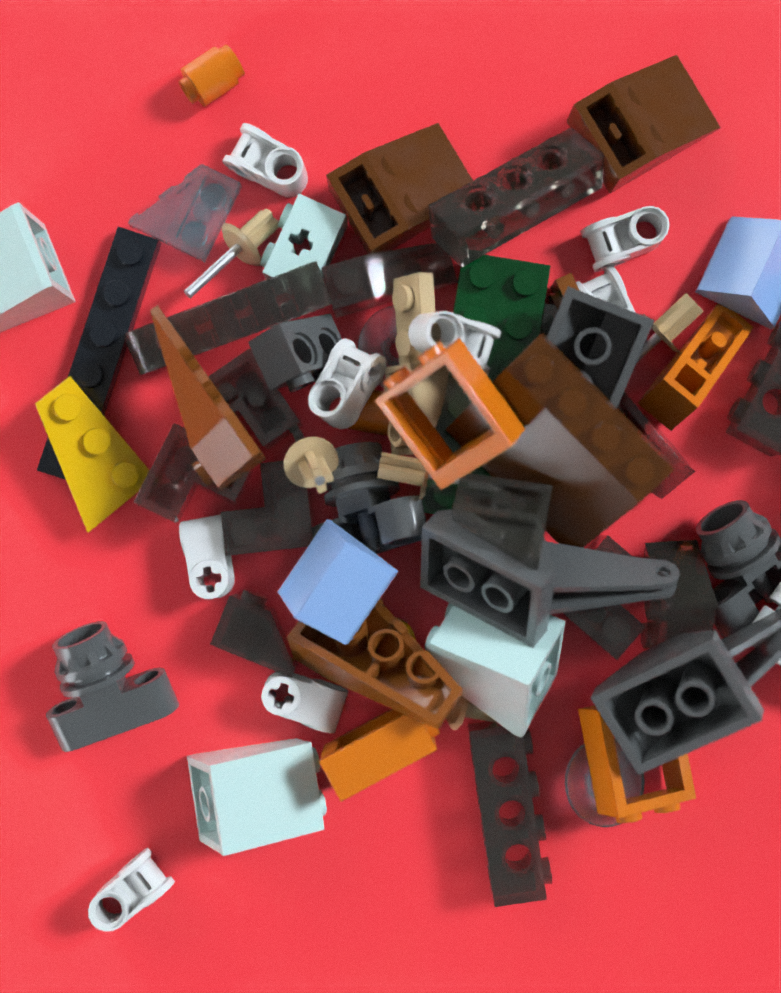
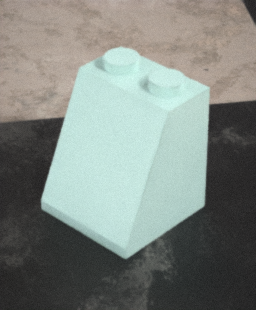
(29, 269)
(496, 669)
(256, 794)

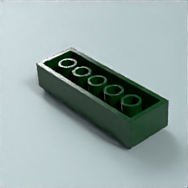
(510, 298)

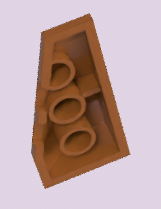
(212, 428)
(381, 665)

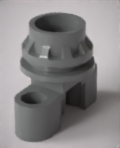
(366, 503)
(746, 556)
(104, 701)

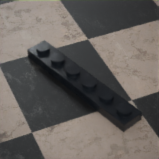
(110, 317)

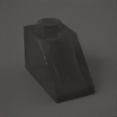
(254, 633)

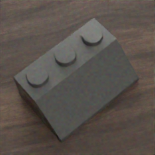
(600, 340)

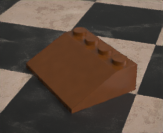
(569, 441)

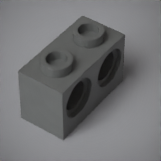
(295, 351)

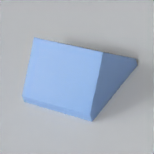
(747, 270)
(336, 583)

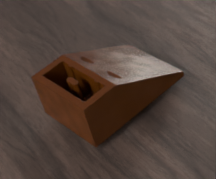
(643, 120)
(393, 184)

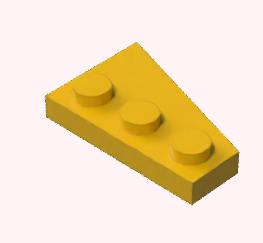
(91, 453)

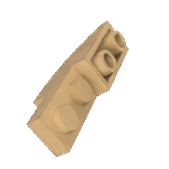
(410, 298)

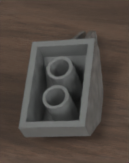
(520, 599)
(687, 692)

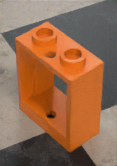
(422, 436)
(375, 751)
(608, 781)

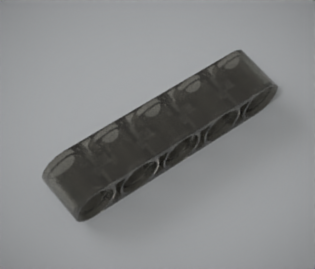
(235, 315)

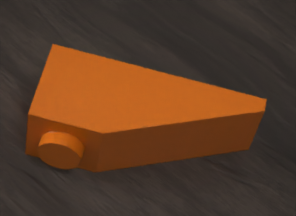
(696, 367)

